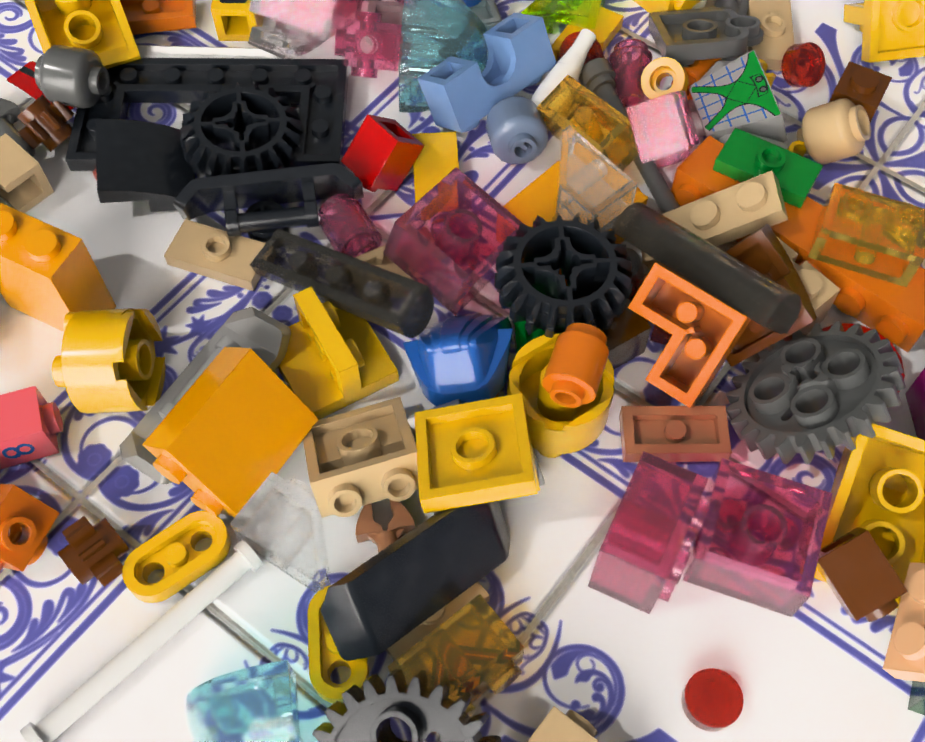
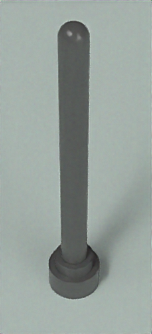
(599, 78)

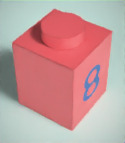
(27, 427)

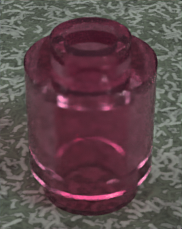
(348, 226)

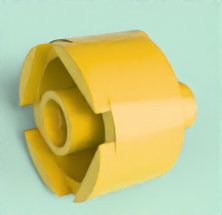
(110, 360)
(551, 426)

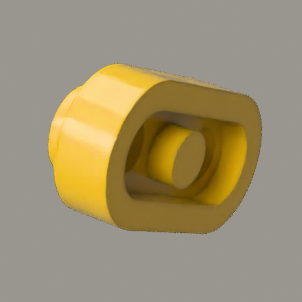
(176, 555)
(325, 656)

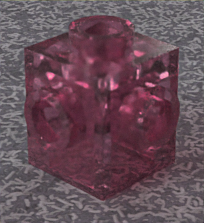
(384, 39)

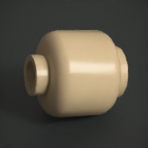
(834, 131)

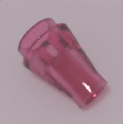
(629, 62)

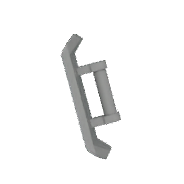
(242, 329)

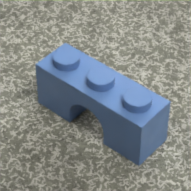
(516, 59)

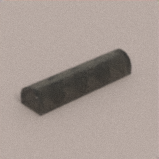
(709, 267)
(347, 283)

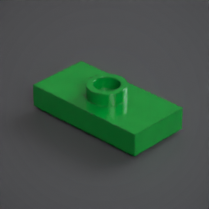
(750, 156)

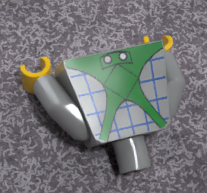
(740, 97)

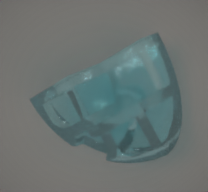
(430, 35)
(246, 706)

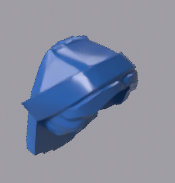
(462, 358)

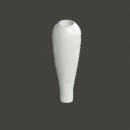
(569, 64)

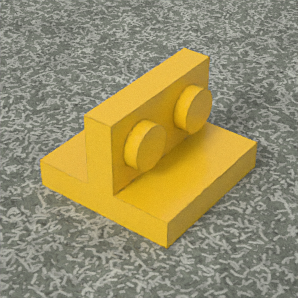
(889, 28)
(333, 357)
(474, 453)

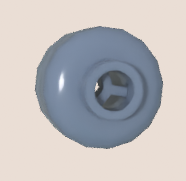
(514, 127)

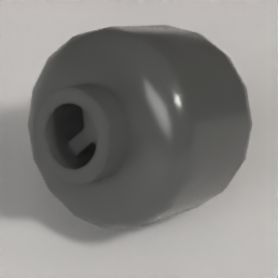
(71, 76)

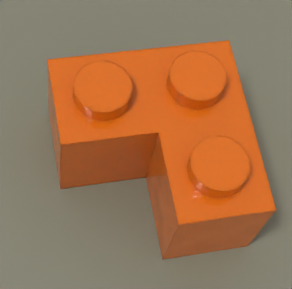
(700, 327)

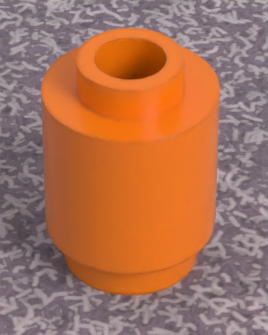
(576, 365)

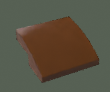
(766, 254)

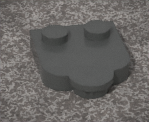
(703, 33)

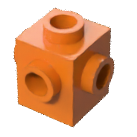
(22, 527)

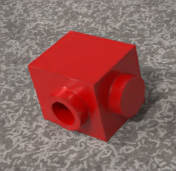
(382, 153)

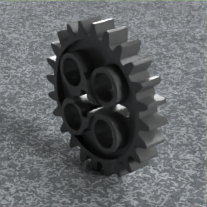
(815, 392)

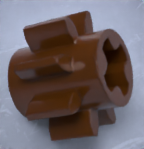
(45, 123)
(93, 551)

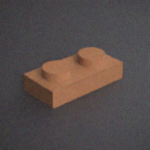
(675, 433)

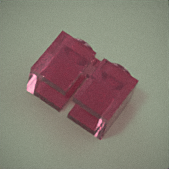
(663, 128)

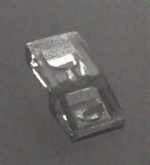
(284, 40)

